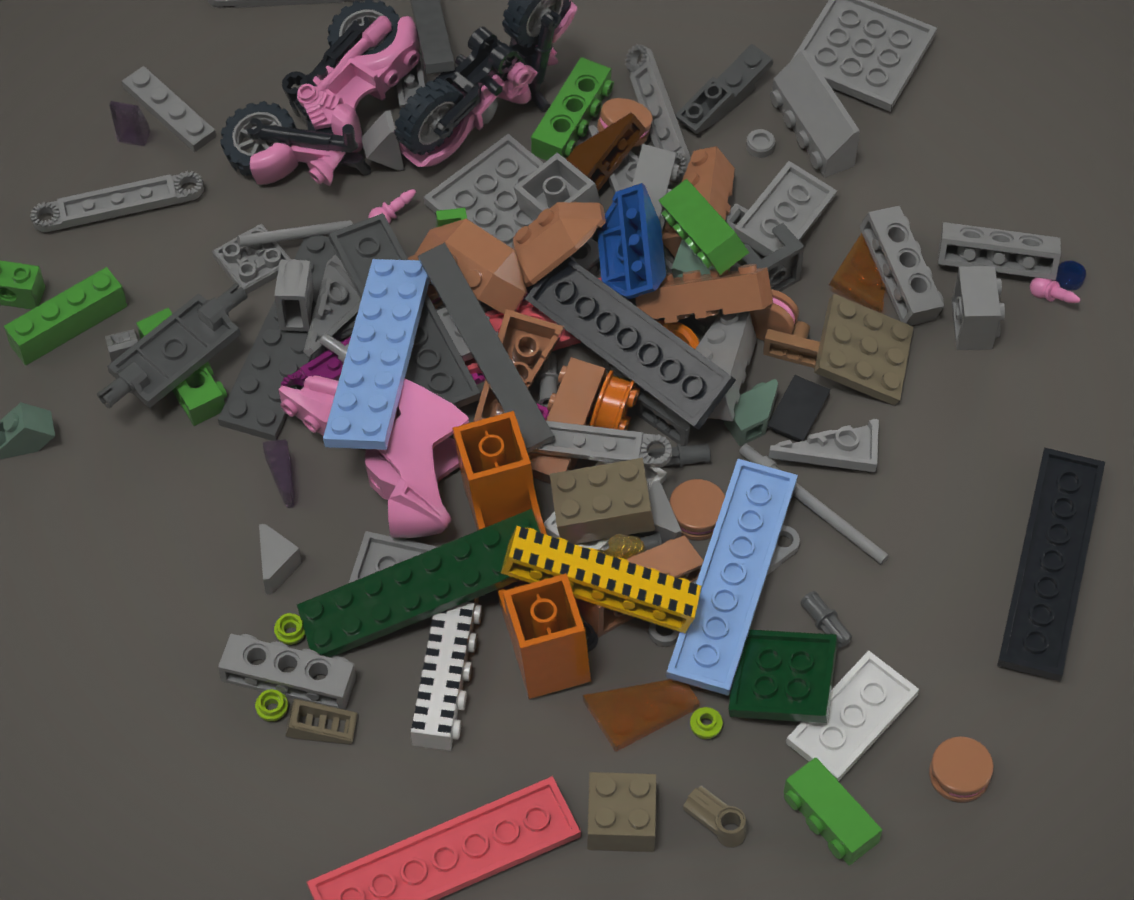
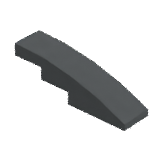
(657, 413)

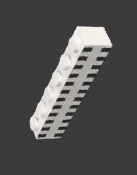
(443, 676)

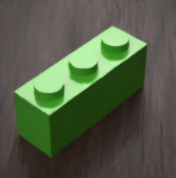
(831, 811)

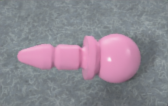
(395, 206)
(1051, 290)

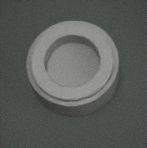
(760, 143)

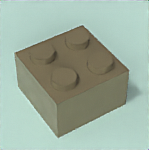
(621, 812)

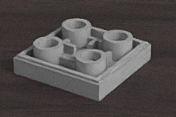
(252, 264)

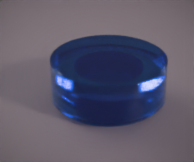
(1071, 275)

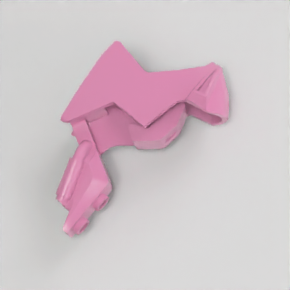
(415, 456)

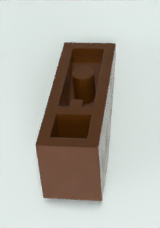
(606, 150)

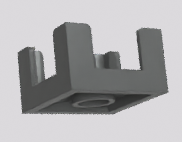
(783, 264)

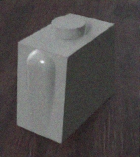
(294, 295)

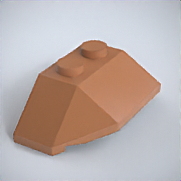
(555, 237)
(484, 261)

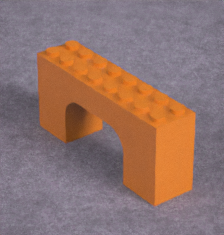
(539, 614)

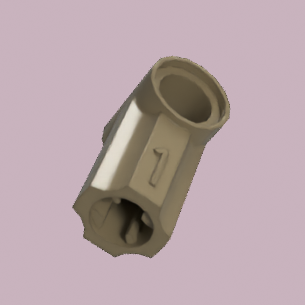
(715, 814)

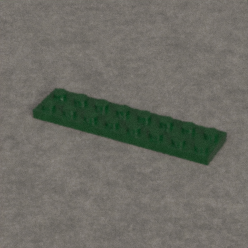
(411, 589)

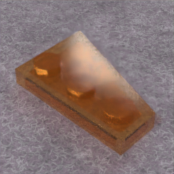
(860, 277)
(640, 709)

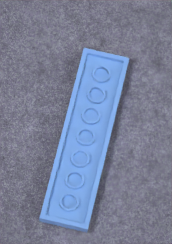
(377, 356)
(733, 576)

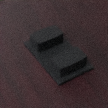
(798, 408)

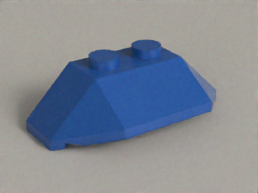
(631, 244)

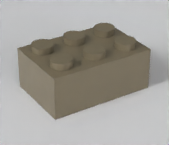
(602, 501)

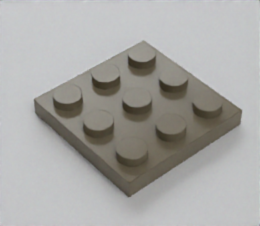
(864, 349)

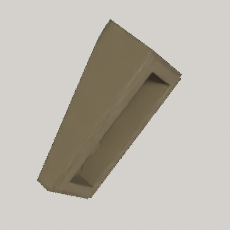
(308, 732)

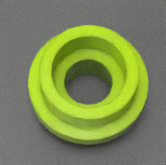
(289, 621)
(271, 697)
(706, 731)

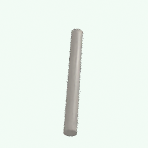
(290, 233)

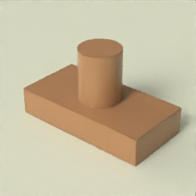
(793, 346)

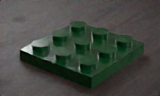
(784, 676)

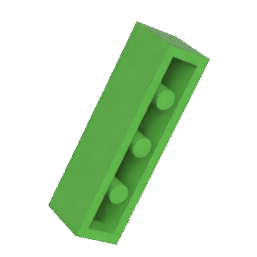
(702, 227)
(65, 316)

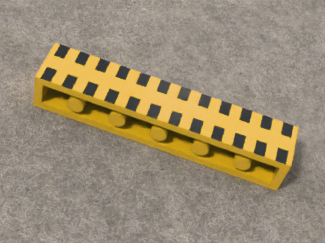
(603, 579)

